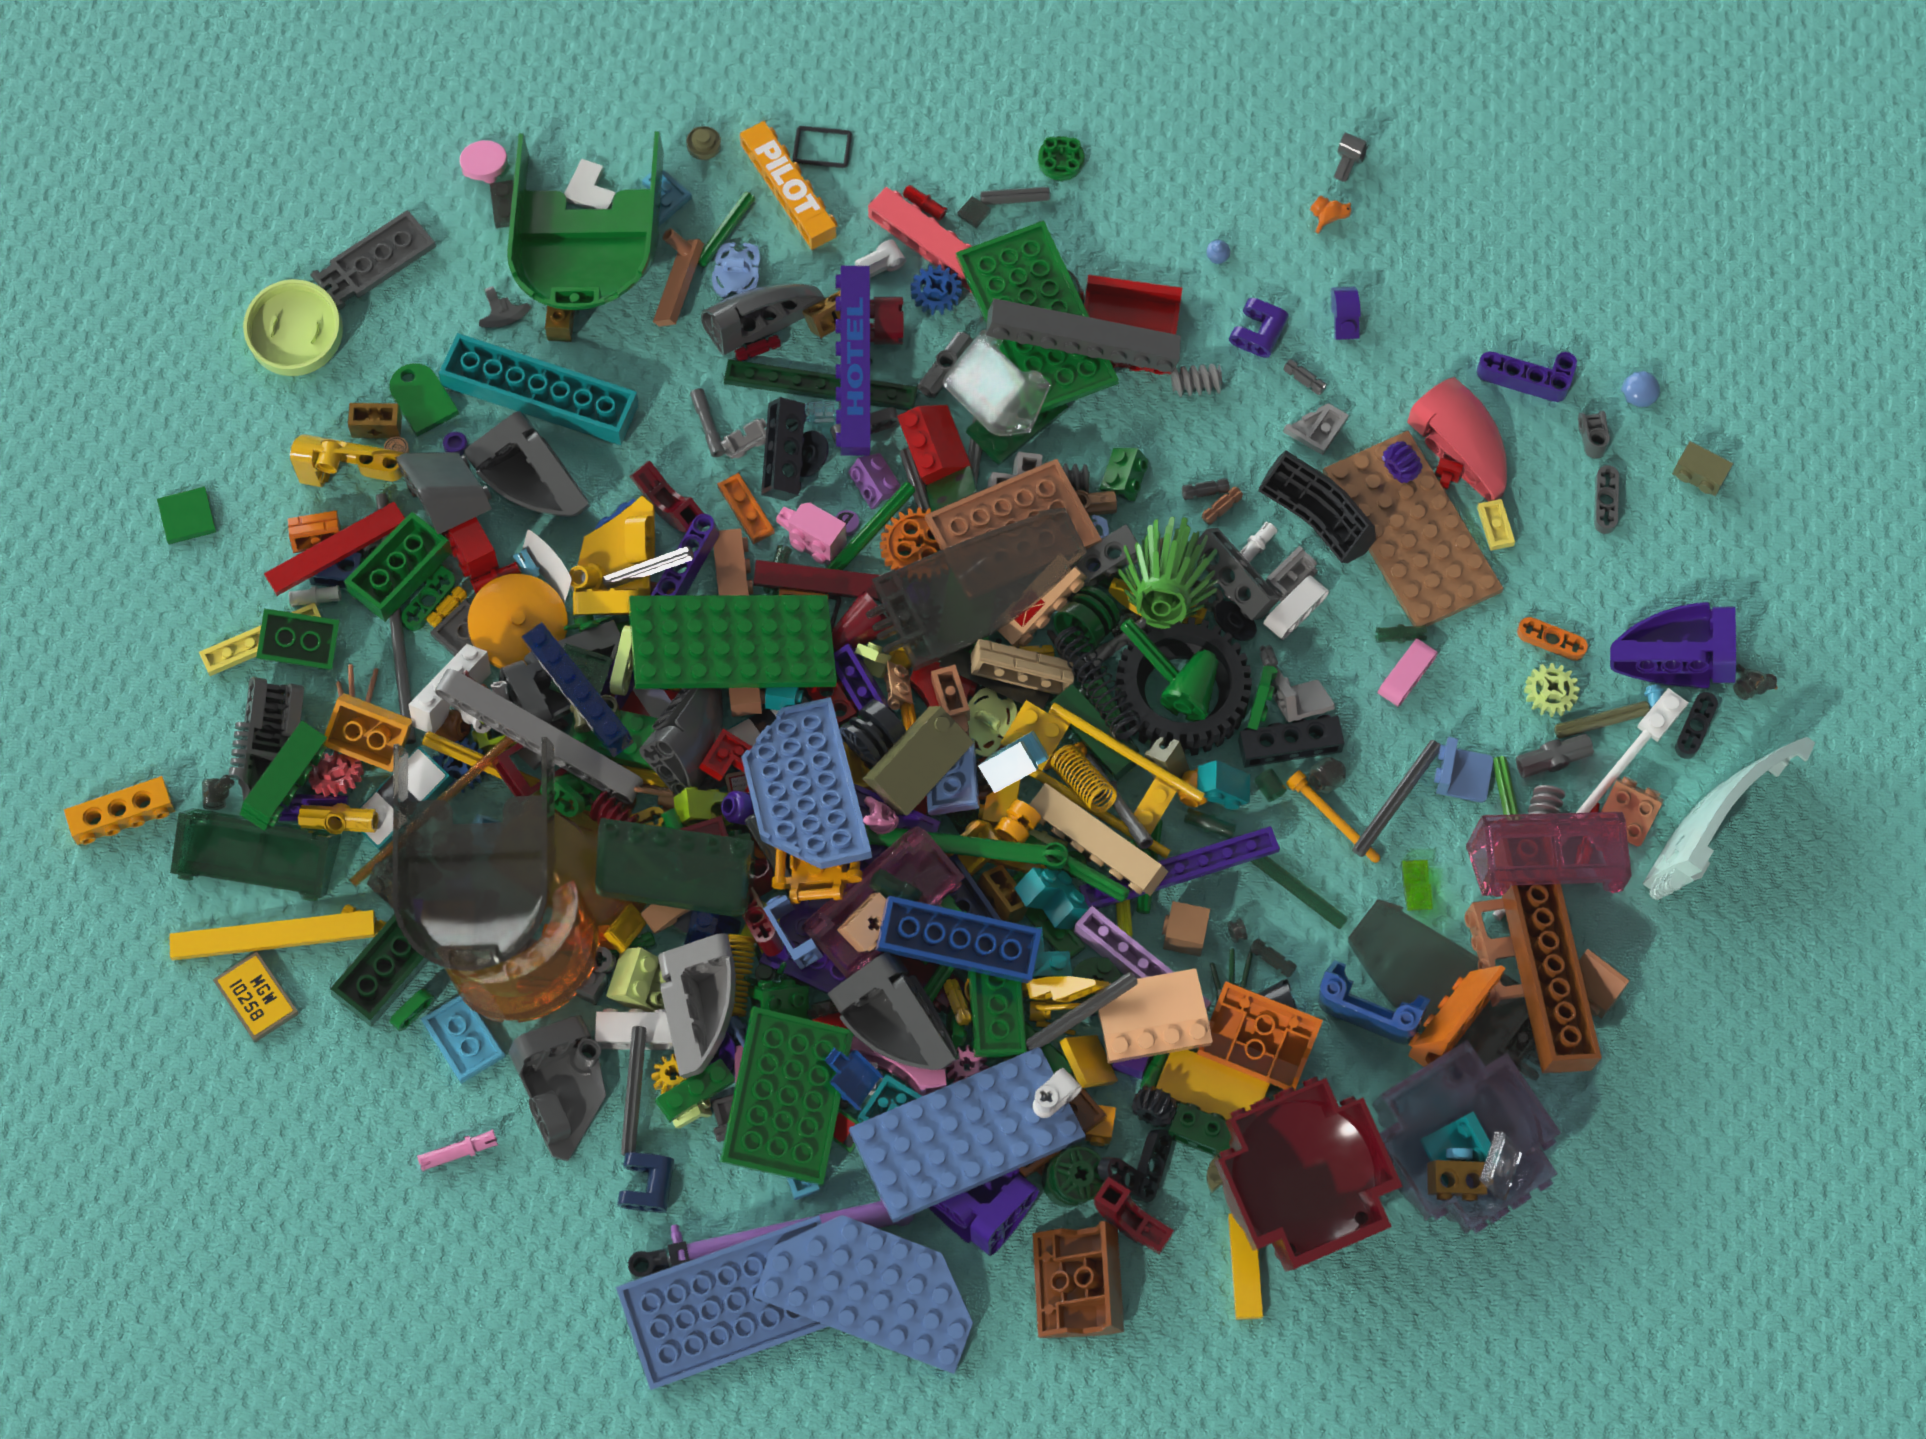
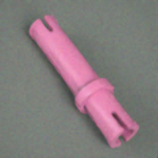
(457, 1150)

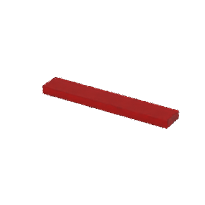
(334, 549)

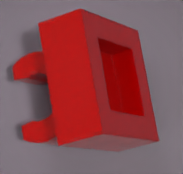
(1448, 471)

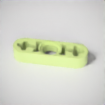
(623, 664)

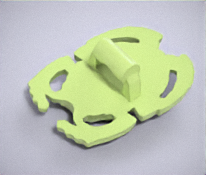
(989, 720)

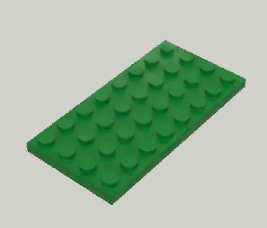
(1030, 271)
(731, 641)

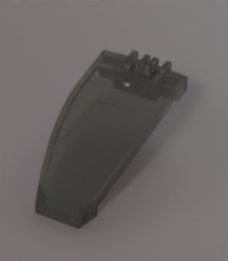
(974, 586)
(1416, 960)

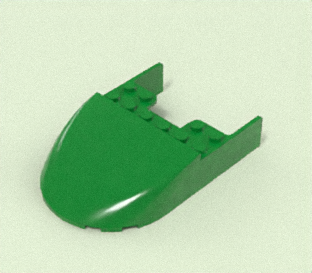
(581, 254)

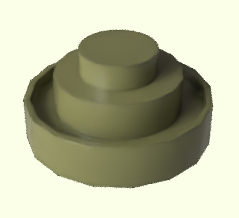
(703, 143)

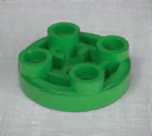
(1061, 158)

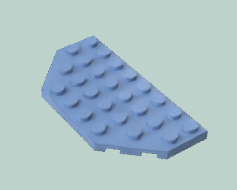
(806, 787)
(870, 1289)

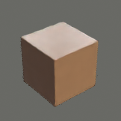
(1185, 928)

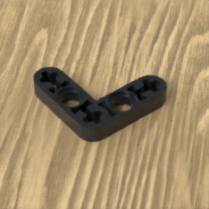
(1141, 1187)

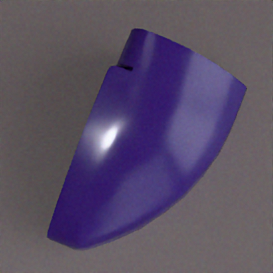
(1680, 647)
(989, 1211)

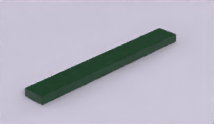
(813, 384)

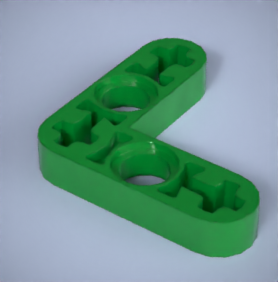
(431, 582)

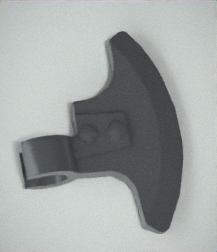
(502, 311)

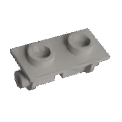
(737, 444)

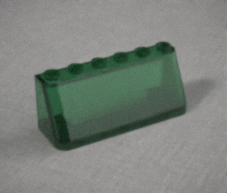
(674, 867)

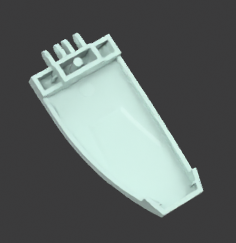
(1687, 850)

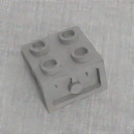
(1302, 699)

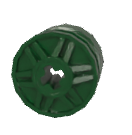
(1091, 611)
(1059, 1177)

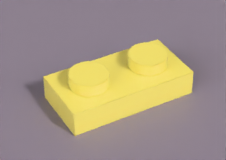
(1496, 524)

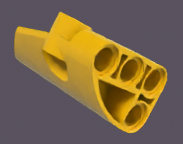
(319, 457)
(612, 547)

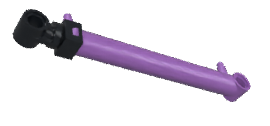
(680, 1252)

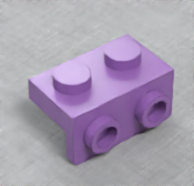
(874, 479)

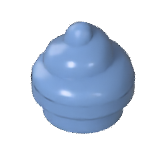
(1218, 251)

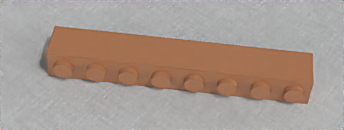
(732, 580)

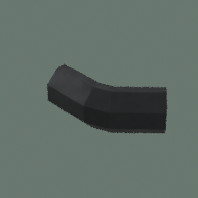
(1320, 505)

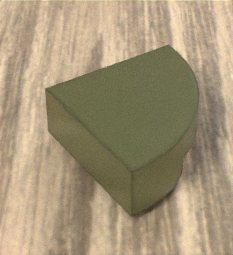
(1213, 1178)

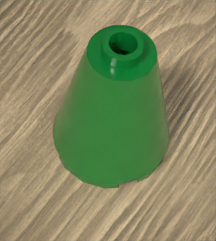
(1192, 687)

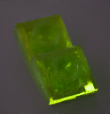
(1416, 885)

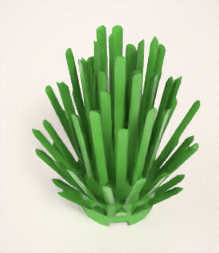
(1167, 578)

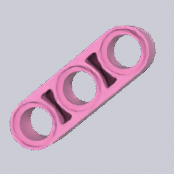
(1407, 672)

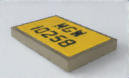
(256, 996)

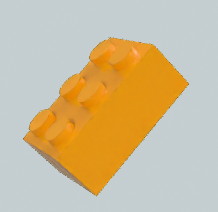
(366, 731)

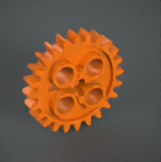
(892, 547)

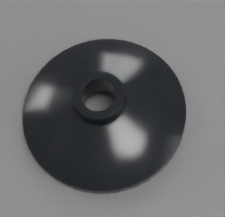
(813, 453)
(1232, 621)

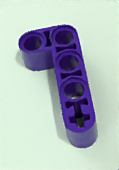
(1526, 371)

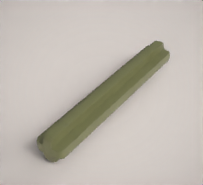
(1601, 719)

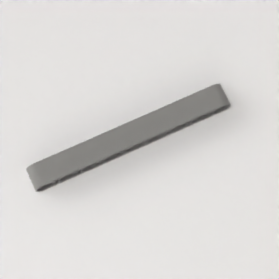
(529, 730)

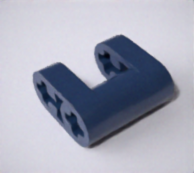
(658, 1184)

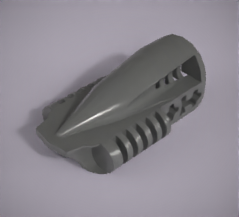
(264, 729)

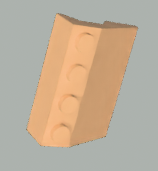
(1156, 1018)

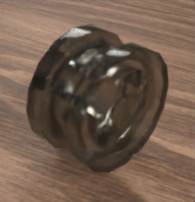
(1237, 930)

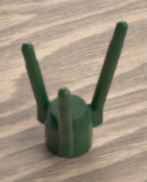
(763, 971)
(1231, 972)

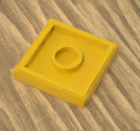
(1088, 1061)

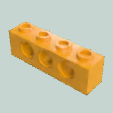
(105, 807)

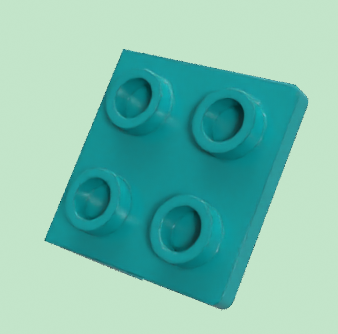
(1459, 1134)

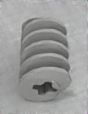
(1196, 379)
(1546, 800)

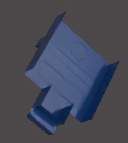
(853, 1076)

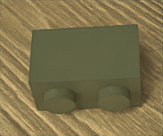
(1702, 468)

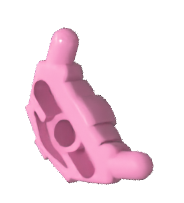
(881, 817)

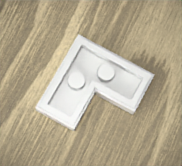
(583, 189)

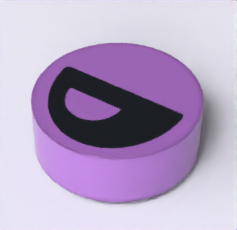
(851, 520)

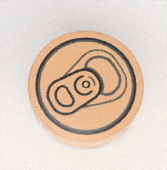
(397, 444)

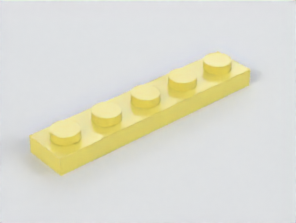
(241, 647)

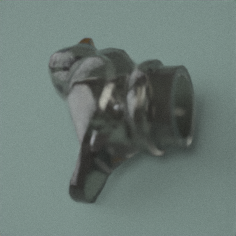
(1753, 682)

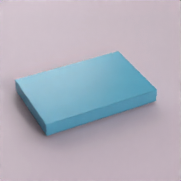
(463, 1039)

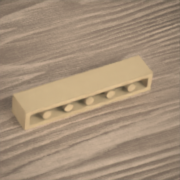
(1098, 840)

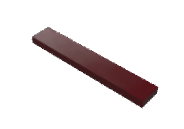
(813, 579)

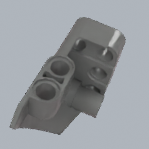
(560, 1081)

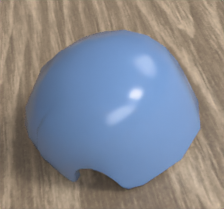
(1641, 389)

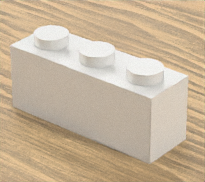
(615, 1029)

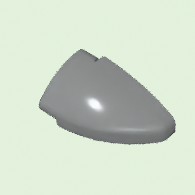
(698, 999)

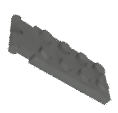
(374, 259)

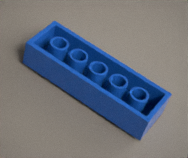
(958, 939)

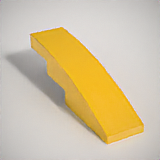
(1061, 988)

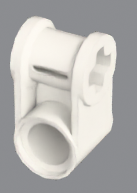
(1058, 1091)

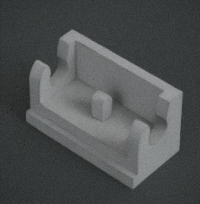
(1291, 572)

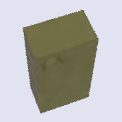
(918, 760)

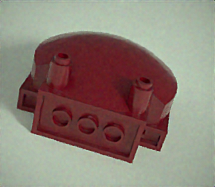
(1306, 1173)

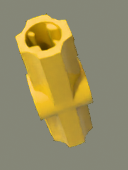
(351, 818)

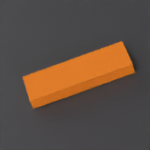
(746, 508)

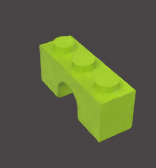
(696, 806)

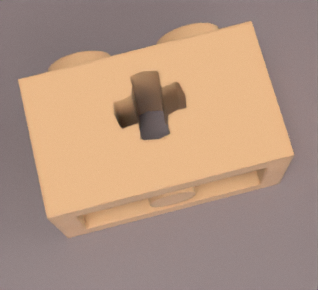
(856, 928)

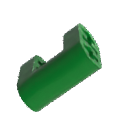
(568, 787)

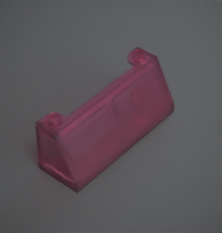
(1550, 850)

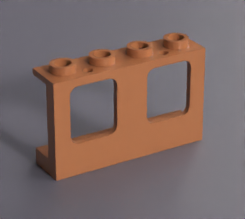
(1491, 949)

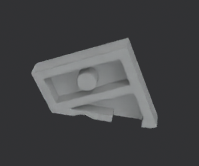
(1318, 428)

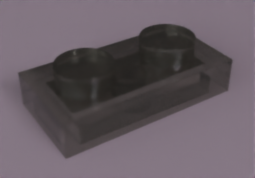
(501, 202)

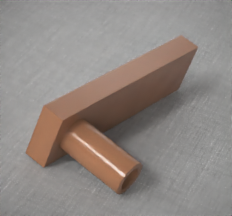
(679, 279)

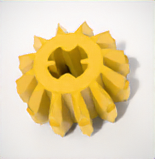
(663, 1074)

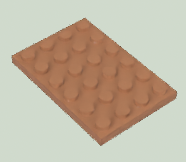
(1011, 502)

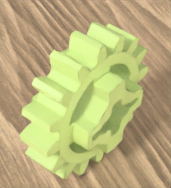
(1553, 700)

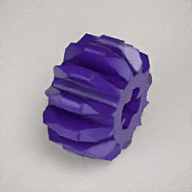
(1402, 462)

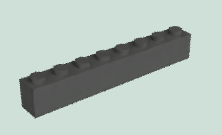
(1083, 335)

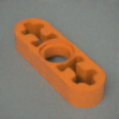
(1533, 639)

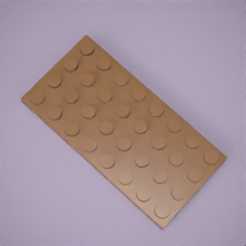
(1418, 536)

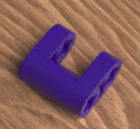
(1273, 322)

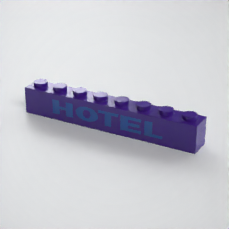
(854, 360)

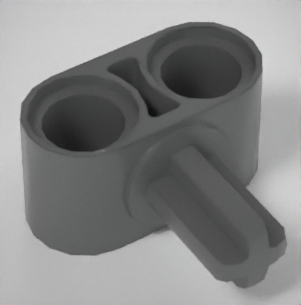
(1352, 150)

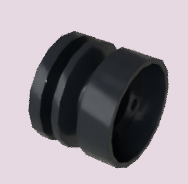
(872, 732)

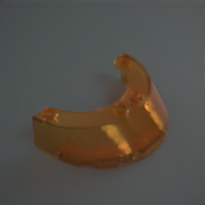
(543, 974)

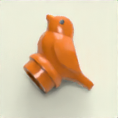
(1329, 211)

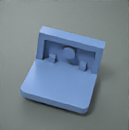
(1463, 773)

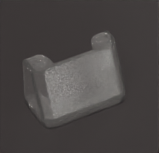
(995, 388)

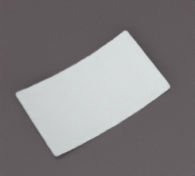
(550, 564)

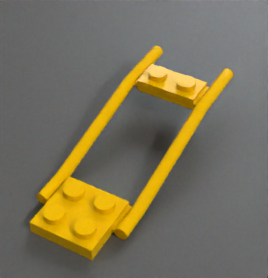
(1050, 730)

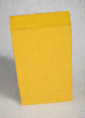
(625, 928)

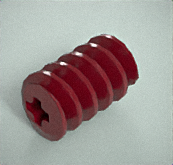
(605, 809)

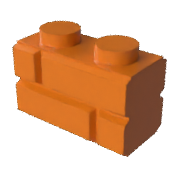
(312, 529)

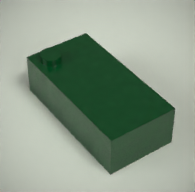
(378, 974)

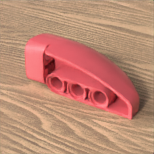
(1463, 433)

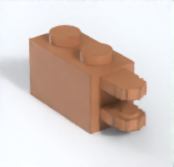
(951, 695)

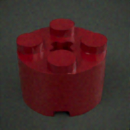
(887, 320)

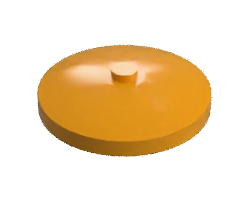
(510, 609)

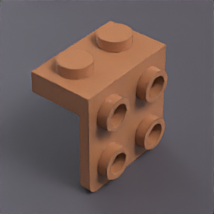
(1637, 805)

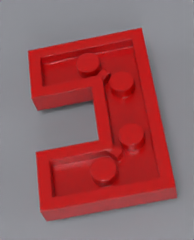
(725, 752)

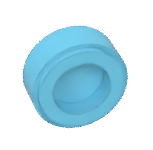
(1459, 1154)

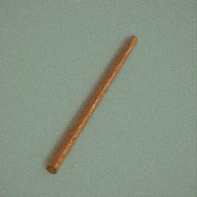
(449, 794)

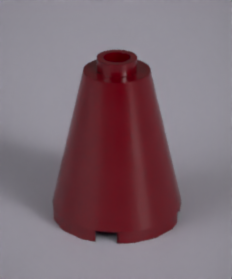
(855, 626)

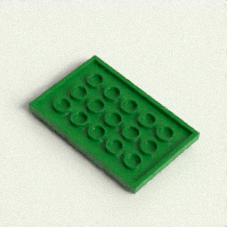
(784, 1097)

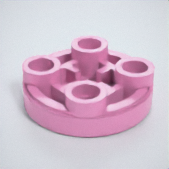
(483, 161)

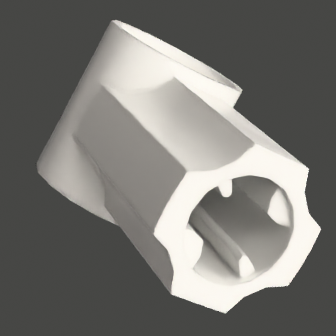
(884, 258)

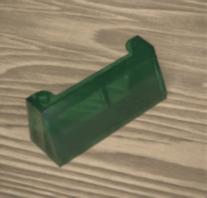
(242, 852)

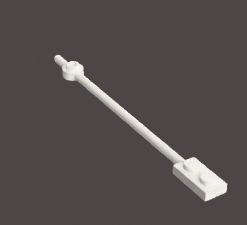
(1654, 726)

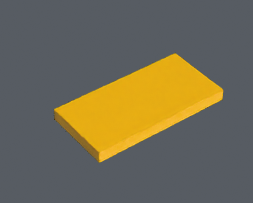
(1209, 1084)

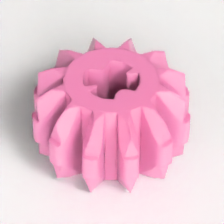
(956, 1069)

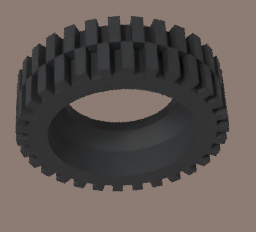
(1183, 642)

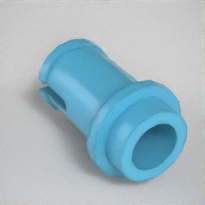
(527, 566)
(1653, 693)

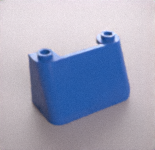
(1338, 1002)

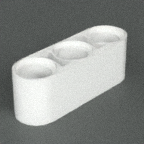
(1296, 607)

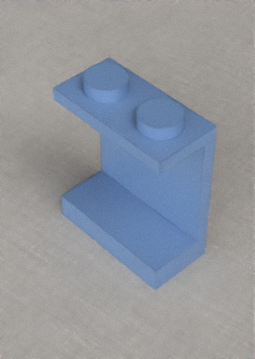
(803, 954)

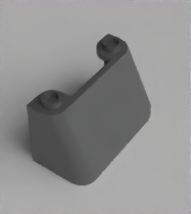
(444, 487)

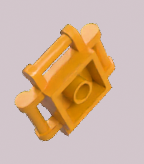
(812, 882)

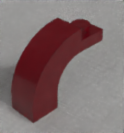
(668, 504)
(1118, 1209)

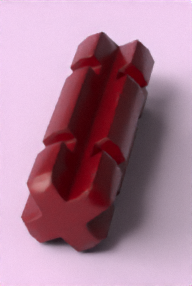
(757, 348)

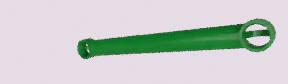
(982, 847)

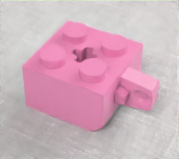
(814, 532)

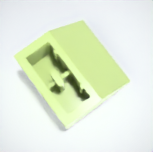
(637, 981)

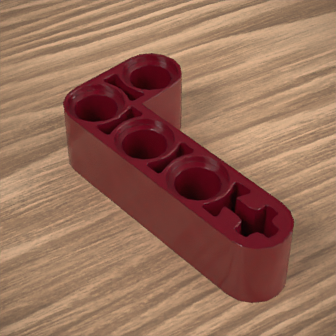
(755, 916)

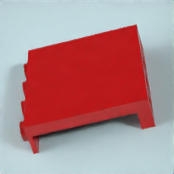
(1135, 305)

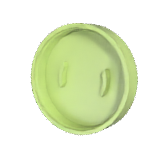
(293, 327)

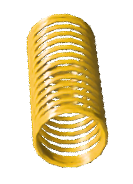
(1073, 765)
(742, 943)

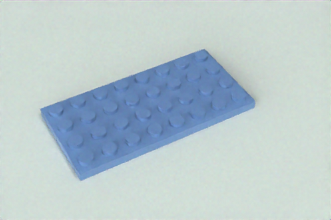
(962, 1135)
(707, 1310)

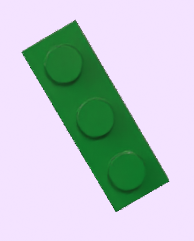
(695, 1090)

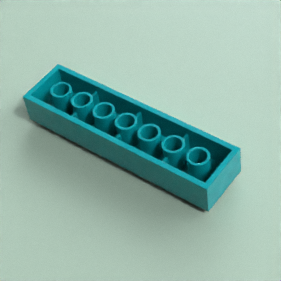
(539, 389)

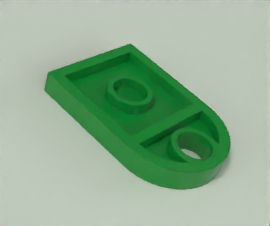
(423, 399)

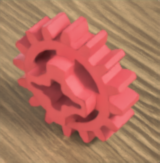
(335, 774)

